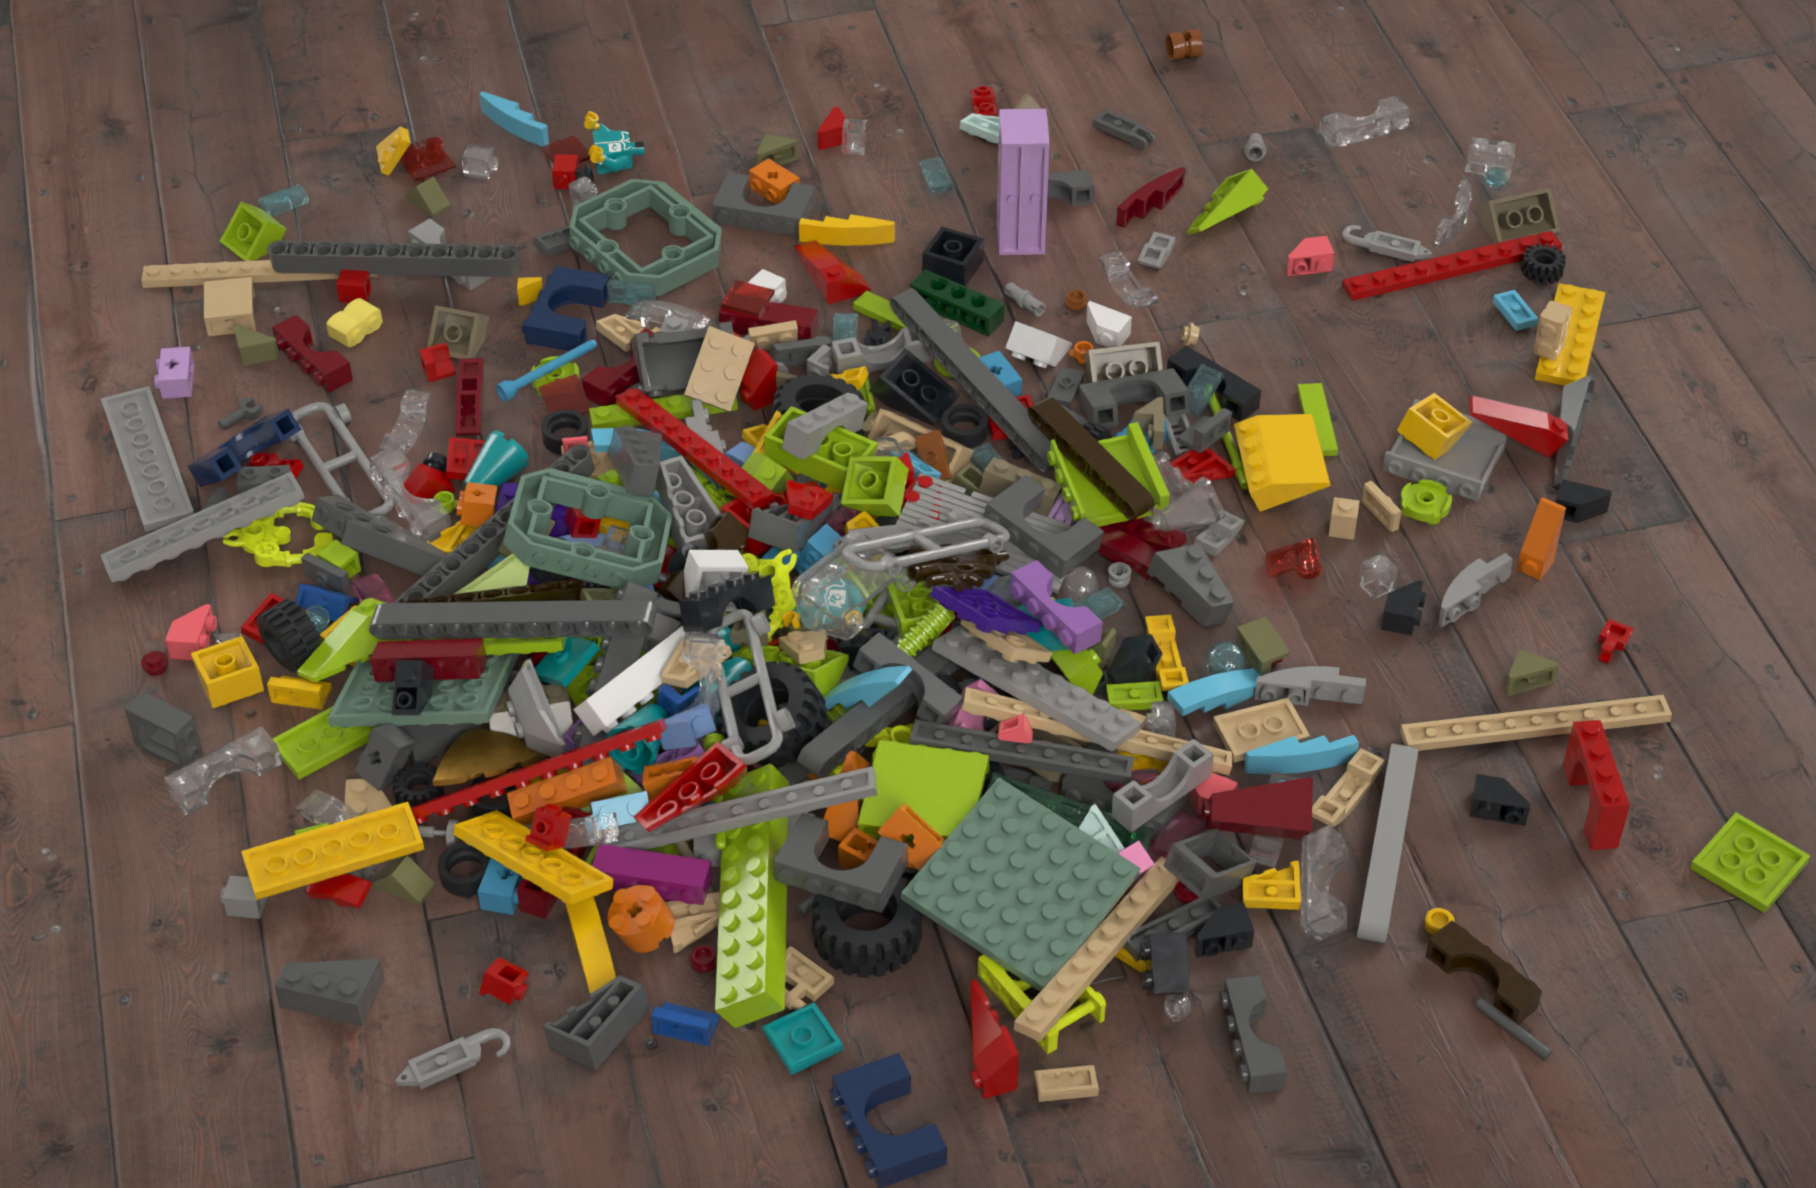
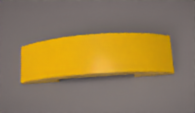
(1169, 668)

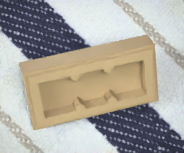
(1381, 506)
(1066, 1083)

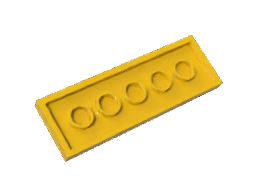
(1582, 329)
(332, 850)
(551, 870)

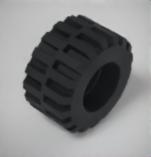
(288, 634)

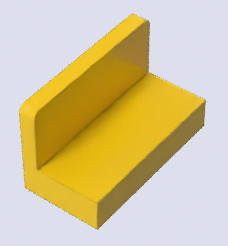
(298, 692)

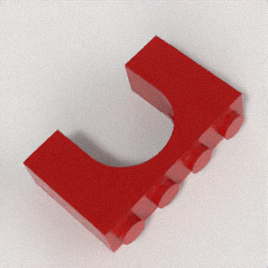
(1591, 763)

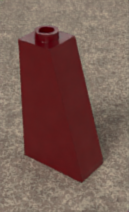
(1264, 810)

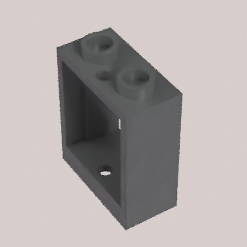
(163, 730)
(1187, 866)

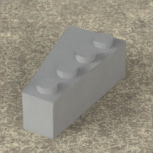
(686, 501)

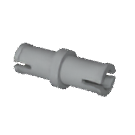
(1024, 299)

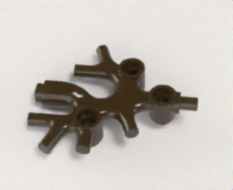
(957, 569)

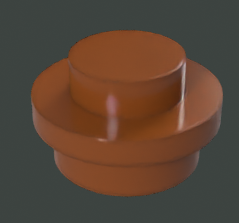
(1076, 300)

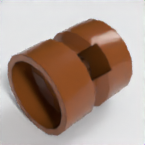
(1183, 44)

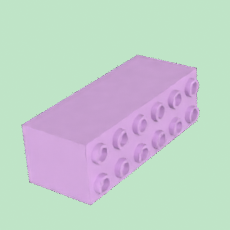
(1022, 181)

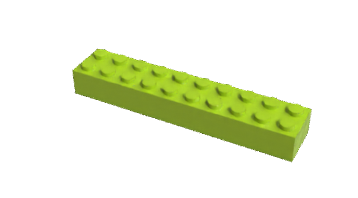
(752, 912)

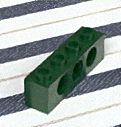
(960, 303)

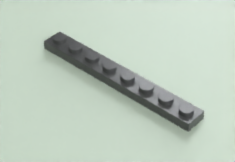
(1034, 755)

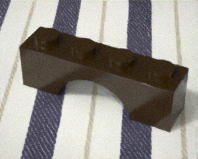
(722, 534)
(1457, 950)

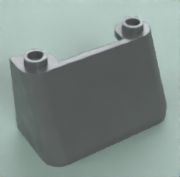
(668, 358)

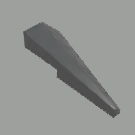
(1572, 411)

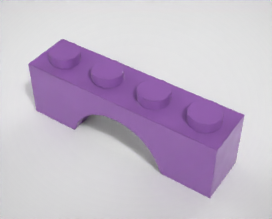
(1074, 626)

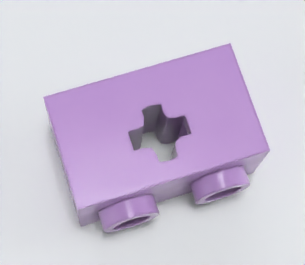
(175, 372)

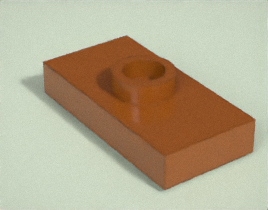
(933, 452)

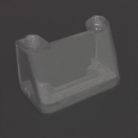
(1188, 503)
(834, 592)

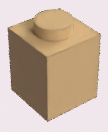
(1344, 518)

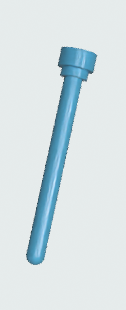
(507, 389)

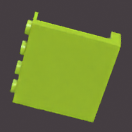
(1087, 500)
(930, 780)

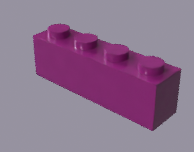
(670, 875)

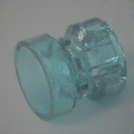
(319, 617)

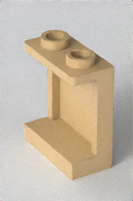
(228, 304)

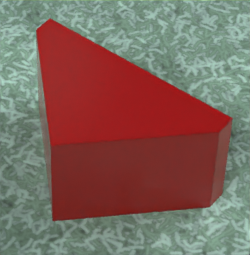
(831, 130)
(427, 482)

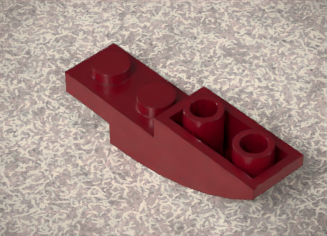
(1149, 534)

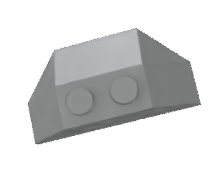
(533, 713)

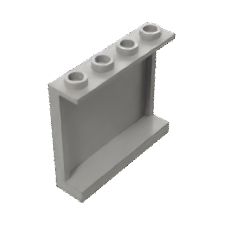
(1461, 470)

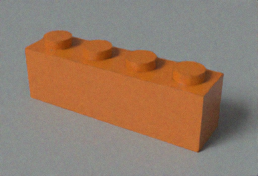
(571, 789)

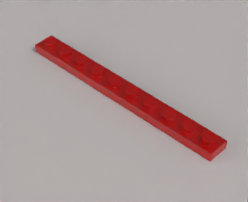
(1444, 266)
(695, 449)
(546, 769)

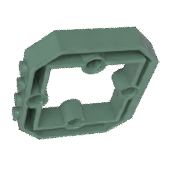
(676, 263)
(595, 499)

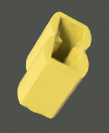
(354, 322)

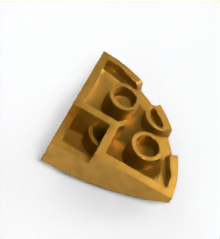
(483, 752)

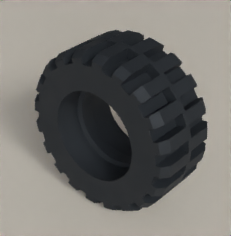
(811, 392)
(803, 702)
(866, 951)

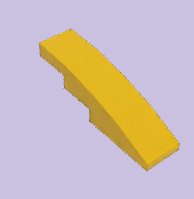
(850, 232)
(590, 943)

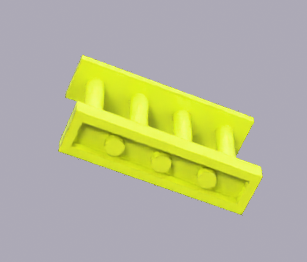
(1013, 998)

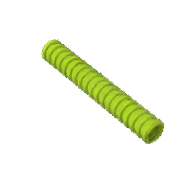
(910, 643)

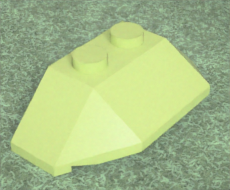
(505, 574)

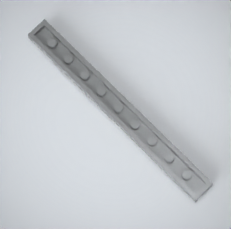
(753, 809)

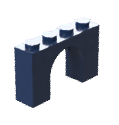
(563, 288)
(226, 458)
(886, 1156)

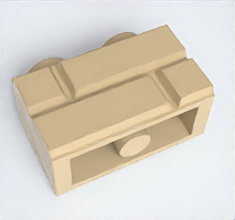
(1552, 330)

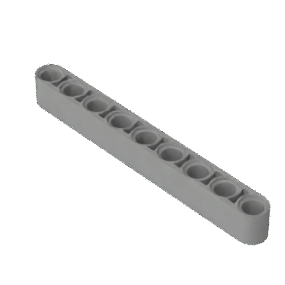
(1388, 844)

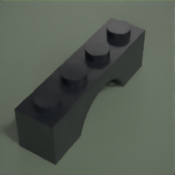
(1237, 394)
(706, 609)

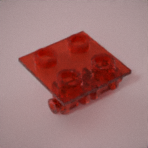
(426, 160)

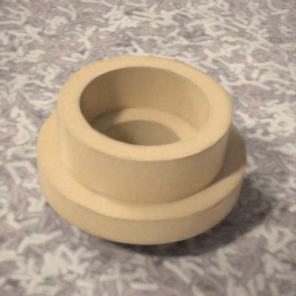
(1189, 334)

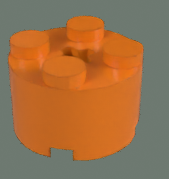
(640, 918)

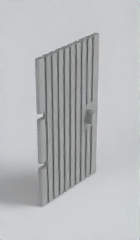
(953, 498)

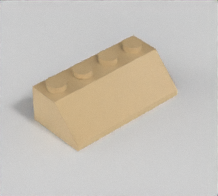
(889, 423)

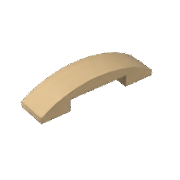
(1349, 789)

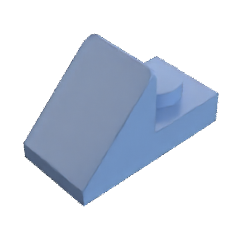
(686, 727)

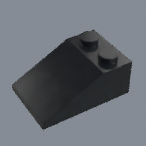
(914, 389)

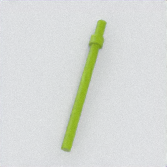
(1230, 447)

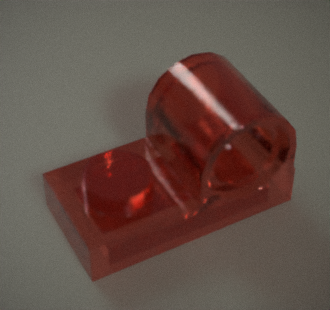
(1300, 556)

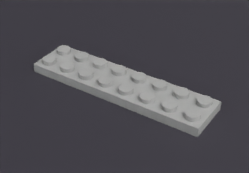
(147, 458)
(202, 527)
(1040, 689)

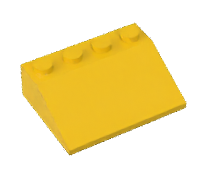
(1281, 458)

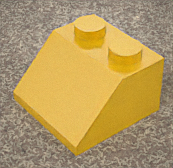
(1433, 426)
(227, 672)

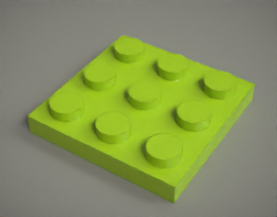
(1750, 862)

